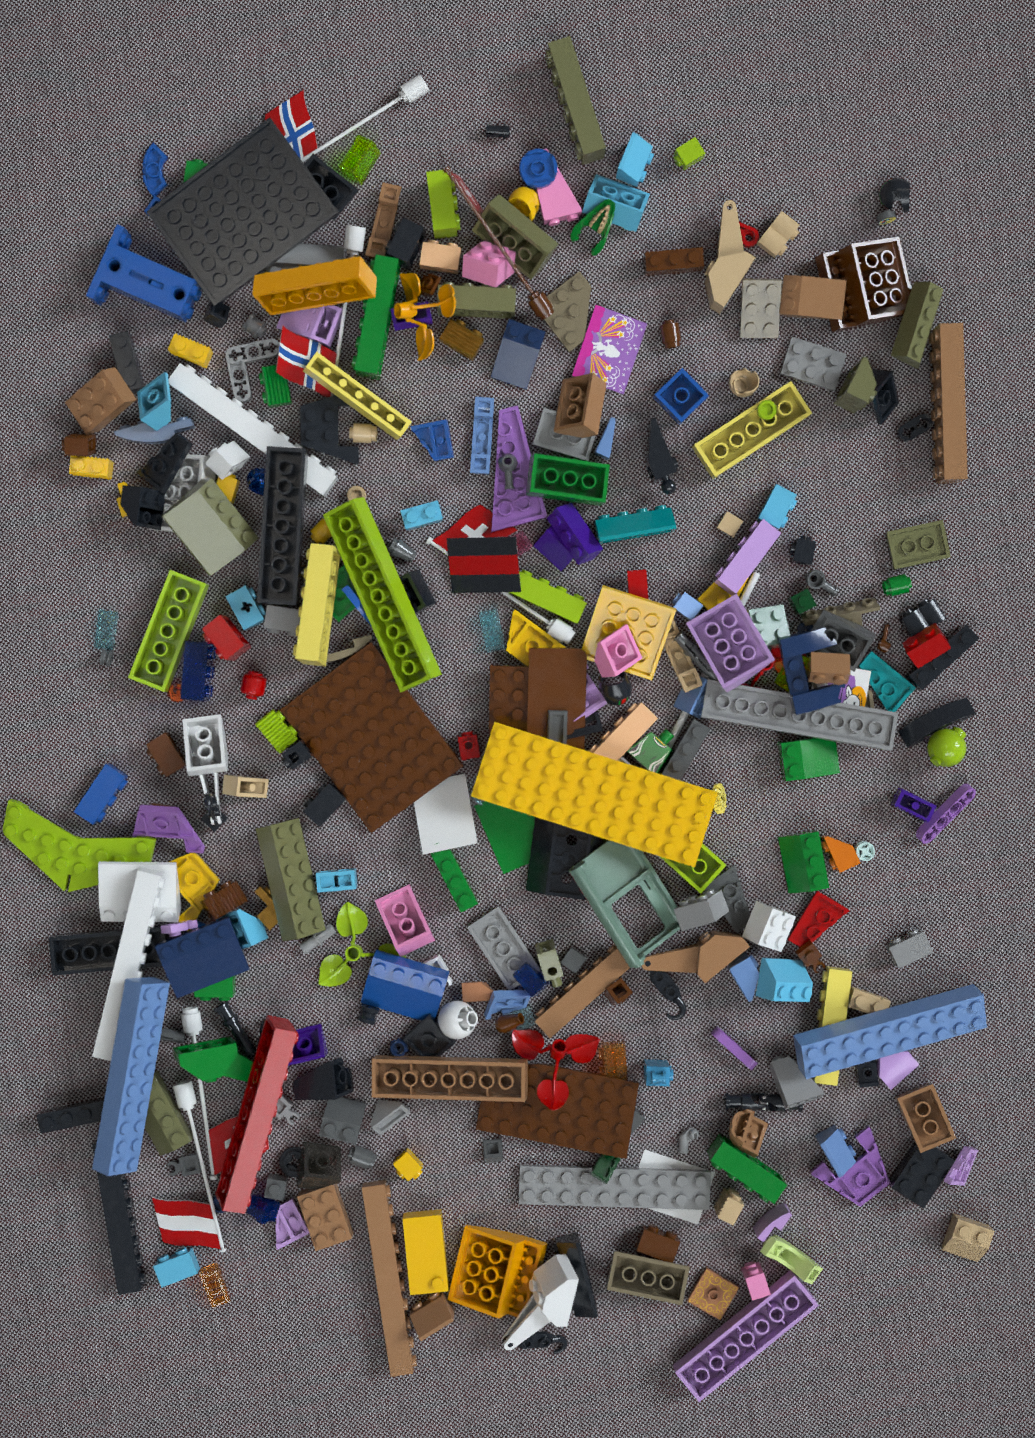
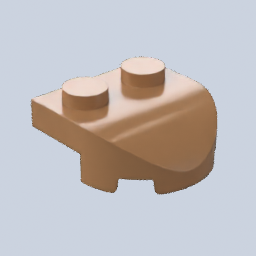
(747, 1132)

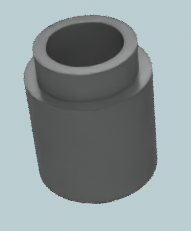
(361, 1157)

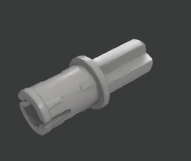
(317, 939)

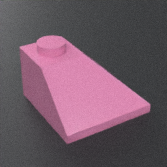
(616, 652)

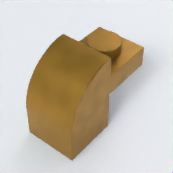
(268, 915)

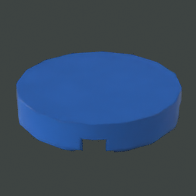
(538, 168)

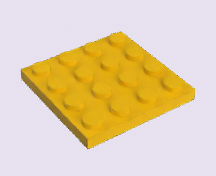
(645, 618)

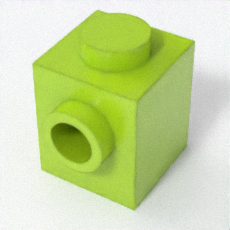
(689, 154)

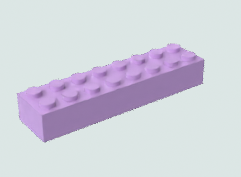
(745, 1336)

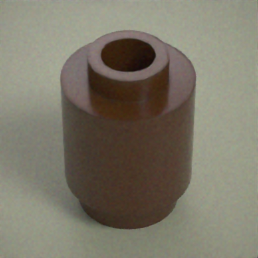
(670, 334)

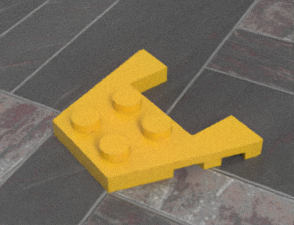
(194, 881)

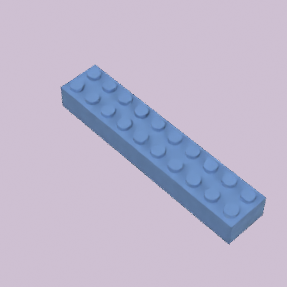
(890, 1031)
(130, 1075)

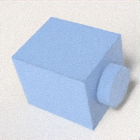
(686, 606)

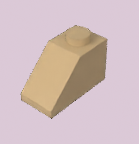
(245, 786)

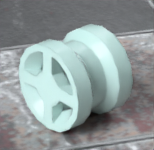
(867, 853)

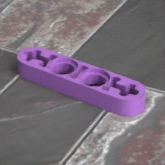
(960, 798)

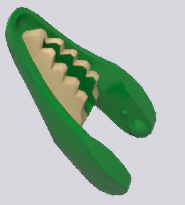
(599, 220)

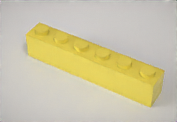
(357, 396)
(833, 1007)

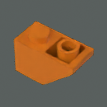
(841, 854)

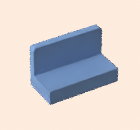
(692, 701)

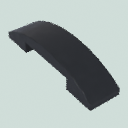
(936, 720)

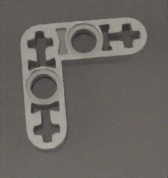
(240, 364)

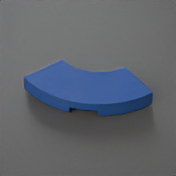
(152, 170)
(356, 601)

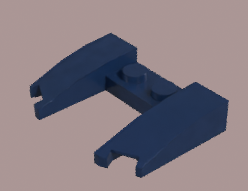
(791, 652)

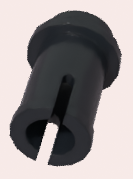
(497, 131)

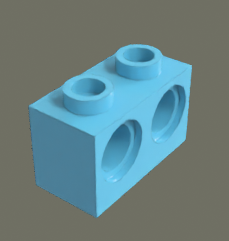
(336, 880)

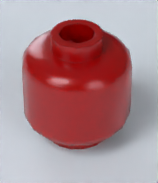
(253, 684)

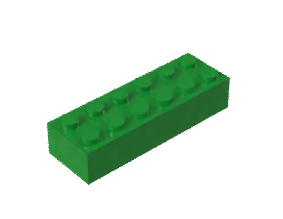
(377, 319)

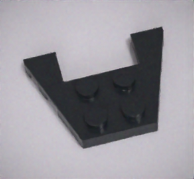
(320, 429)

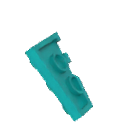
(886, 682)

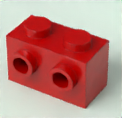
(926, 645)

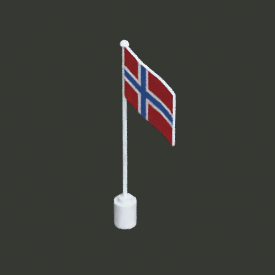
(297, 128)
(297, 351)

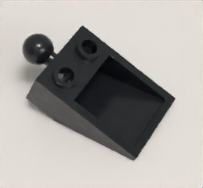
(658, 459)

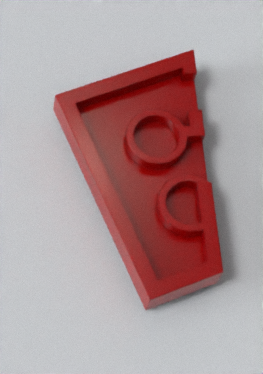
(816, 919)

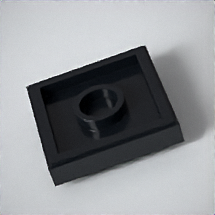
(427, 1038)

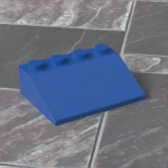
(404, 986)

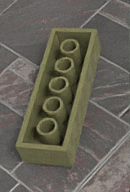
(575, 100)
(290, 879)

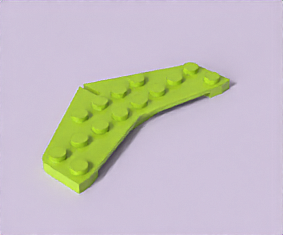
(65, 854)

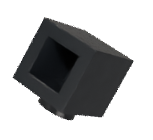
(802, 550)

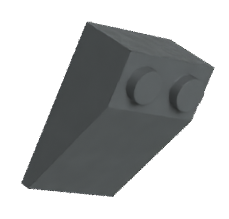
(850, 637)

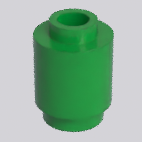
(896, 585)

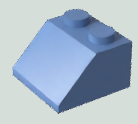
(745, 974)
(836, 1150)

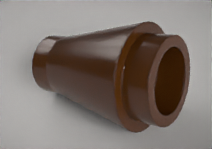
(508, 1022)

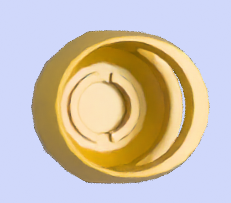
(526, 201)

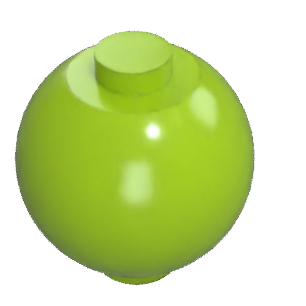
(947, 747)

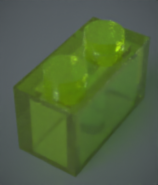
(359, 159)

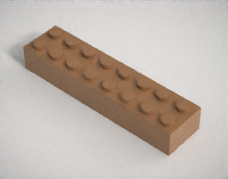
(949, 403)
(450, 1078)

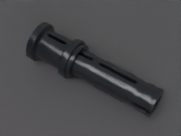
(231, 1021)

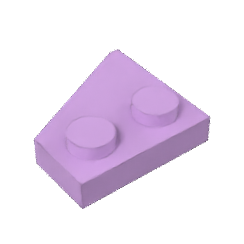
(961, 1168)
(289, 1224)

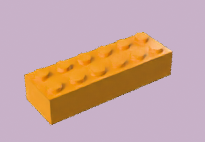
(315, 285)

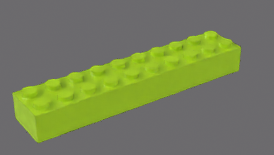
(382, 594)

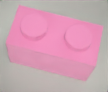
(755, 1280)

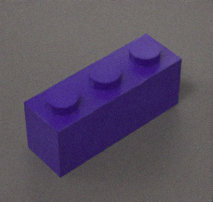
(574, 533)

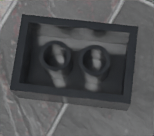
(921, 1173)

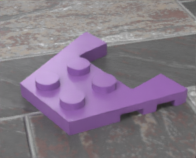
(167, 823)
(864, 1178)

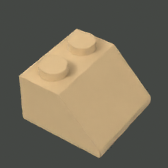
(967, 1238)

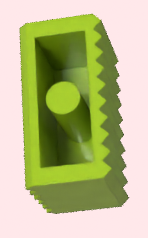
(277, 731)

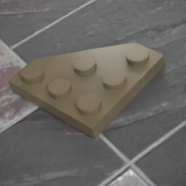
(570, 311)

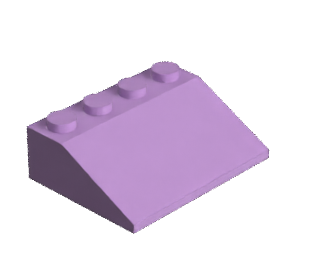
(730, 642)

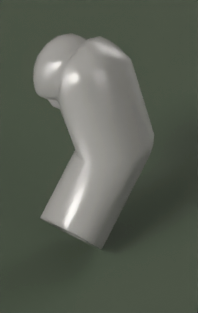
(685, 1137)

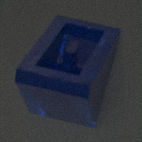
(531, 979)

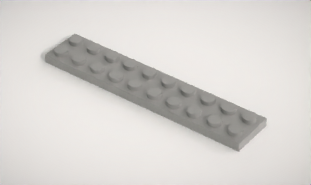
(774, 712)
(625, 1188)

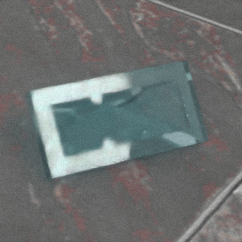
(106, 629)

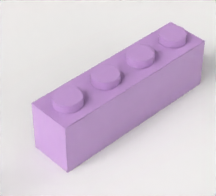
(747, 557)

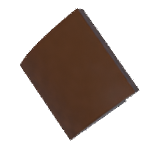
(875, 281)

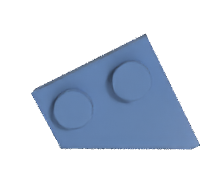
(506, 1001)

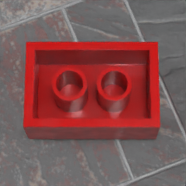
(226, 638)

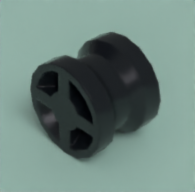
(368, 1014)

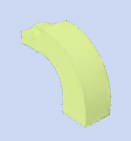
(792, 1258)

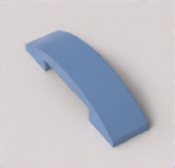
(482, 435)

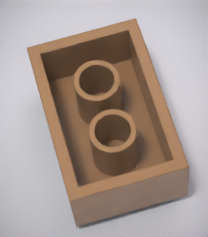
(100, 400)
(325, 1216)

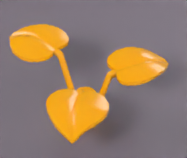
(408, 310)

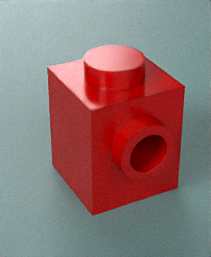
(468, 746)

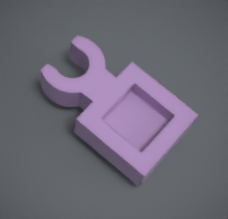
(175, 928)

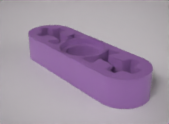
(734, 1048)

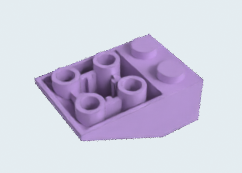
(314, 324)

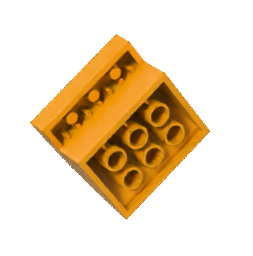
(495, 1270)

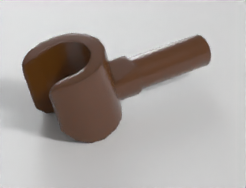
(883, 645)

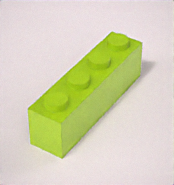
(550, 598)

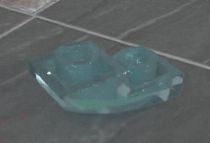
(491, 630)

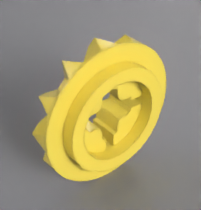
(720, 803)

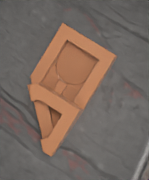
(476, 991)

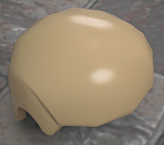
(743, 382)

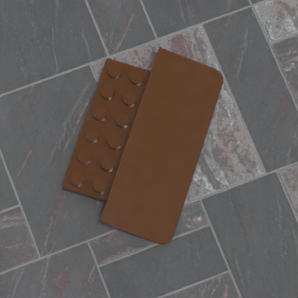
(550, 682)

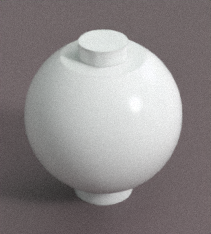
(457, 1019)

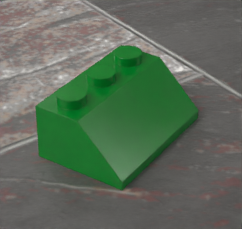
(803, 862)

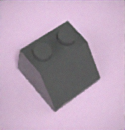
(343, 1119)

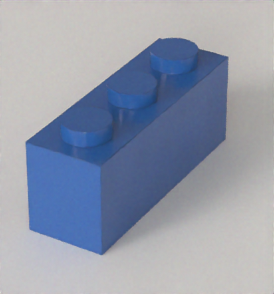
(101, 794)

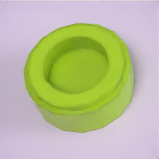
(766, 410)

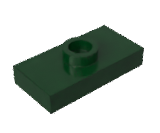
(604, 1167)

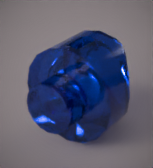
(256, 480)

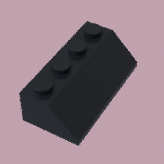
(584, 1300)

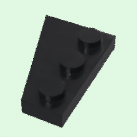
(165, 465)

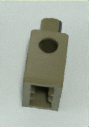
(549, 962)

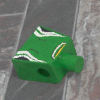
(653, 750)

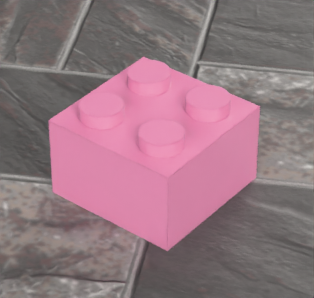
(487, 264)

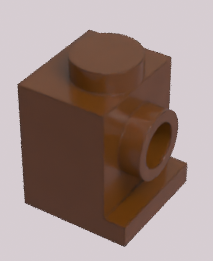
(618, 992)

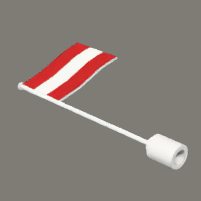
(189, 1220)

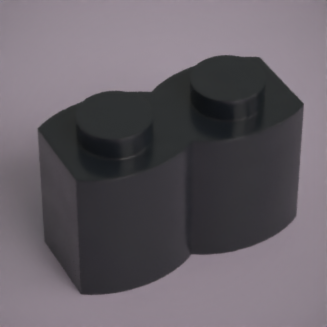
(922, 617)

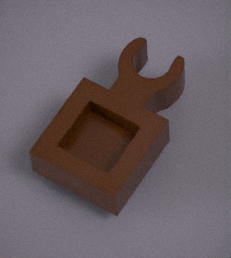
(810, 955)

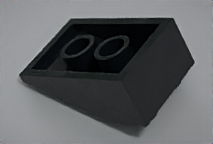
(334, 185)
(417, 591)

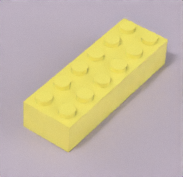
(749, 432)
(317, 604)

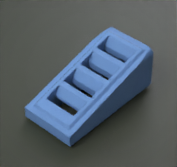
(605, 444)

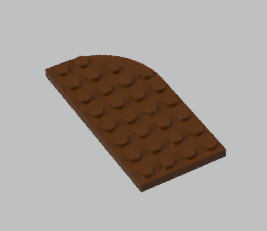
(592, 1119)

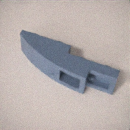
(146, 435)

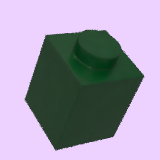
(802, 601)

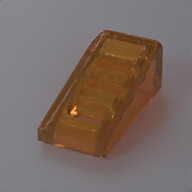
(210, 1274)

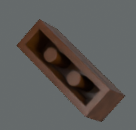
(673, 261)

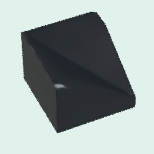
(217, 315)

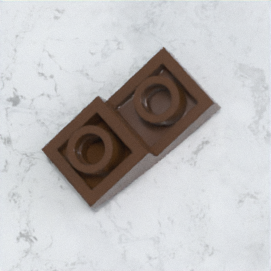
(429, 284)

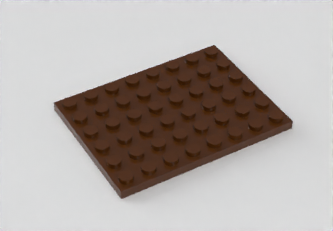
(371, 738)

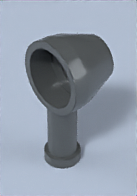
(508, 469)
(819, 582)

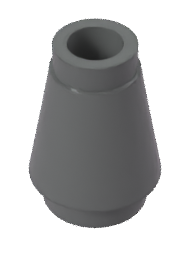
(401, 550)

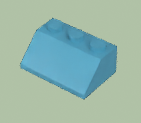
(628, 201)
(784, 980)

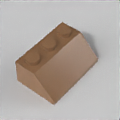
(580, 406)

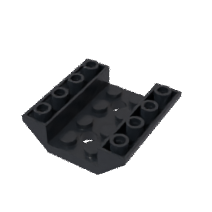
(554, 856)

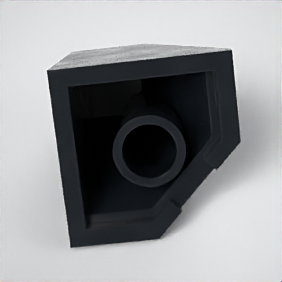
(324, 1082)

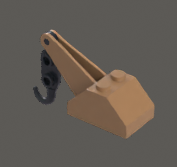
(705, 958)

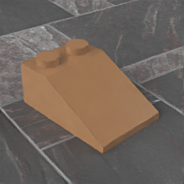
(812, 297)
(925, 1117)

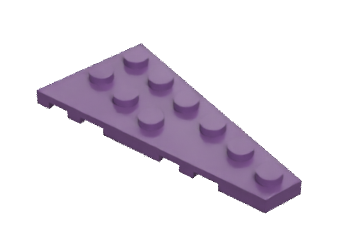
(513, 505)

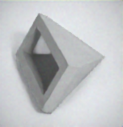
(387, 1115)

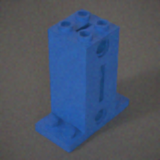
(142, 280)

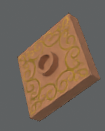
(713, 1293)

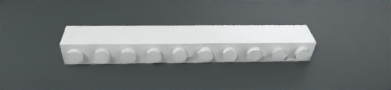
(245, 422)
(130, 953)

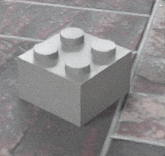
(701, 909)

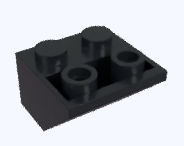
(143, 506)

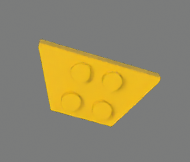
(527, 635)

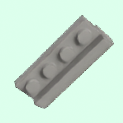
(308, 255)

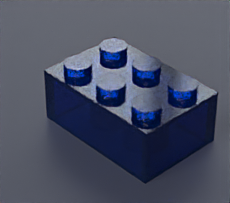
(198, 671)

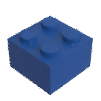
(680, 396)

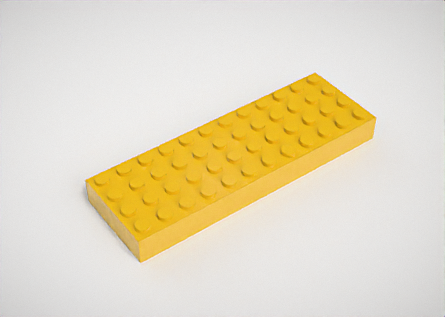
(594, 794)

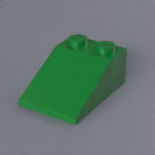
(808, 758)

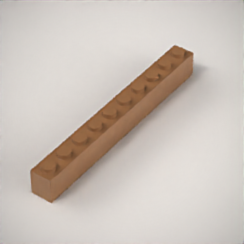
(388, 1278)

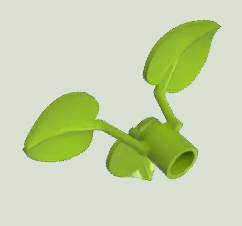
(349, 922)

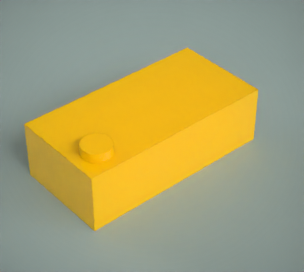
(425, 1252)

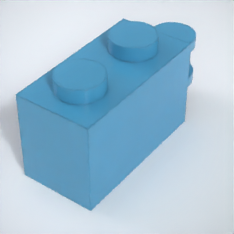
(657, 1073)

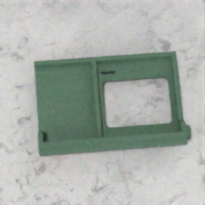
(608, 876)

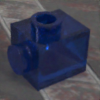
(263, 1208)

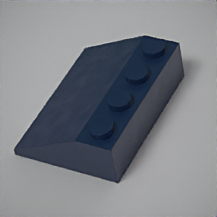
(202, 957)

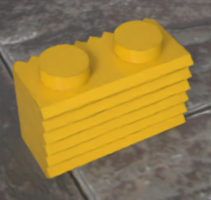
(190, 350)
(91, 467)

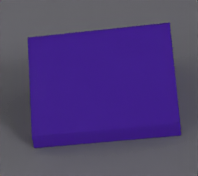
(553, 549)
(310, 1045)

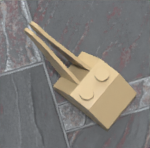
(731, 260)

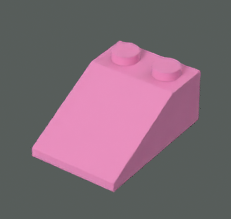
(404, 920)

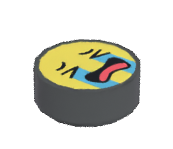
(886, 217)

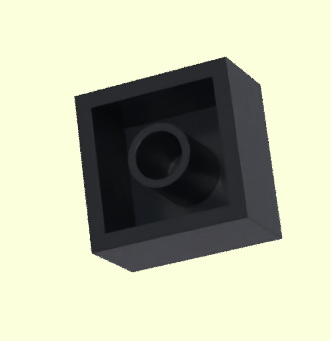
(406, 242)

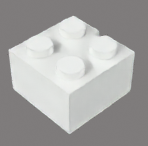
(768, 926)

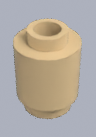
(363, 433)

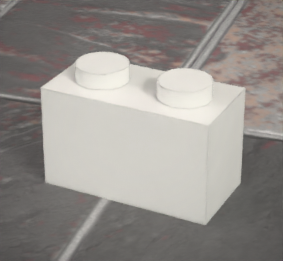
(227, 459)

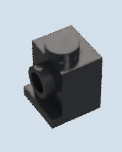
(866, 1080)

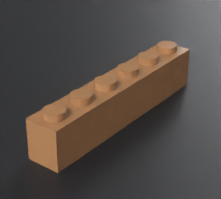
(582, 992)

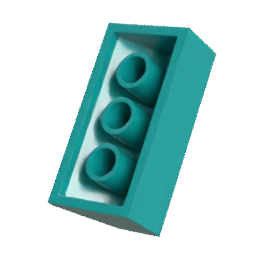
(634, 525)

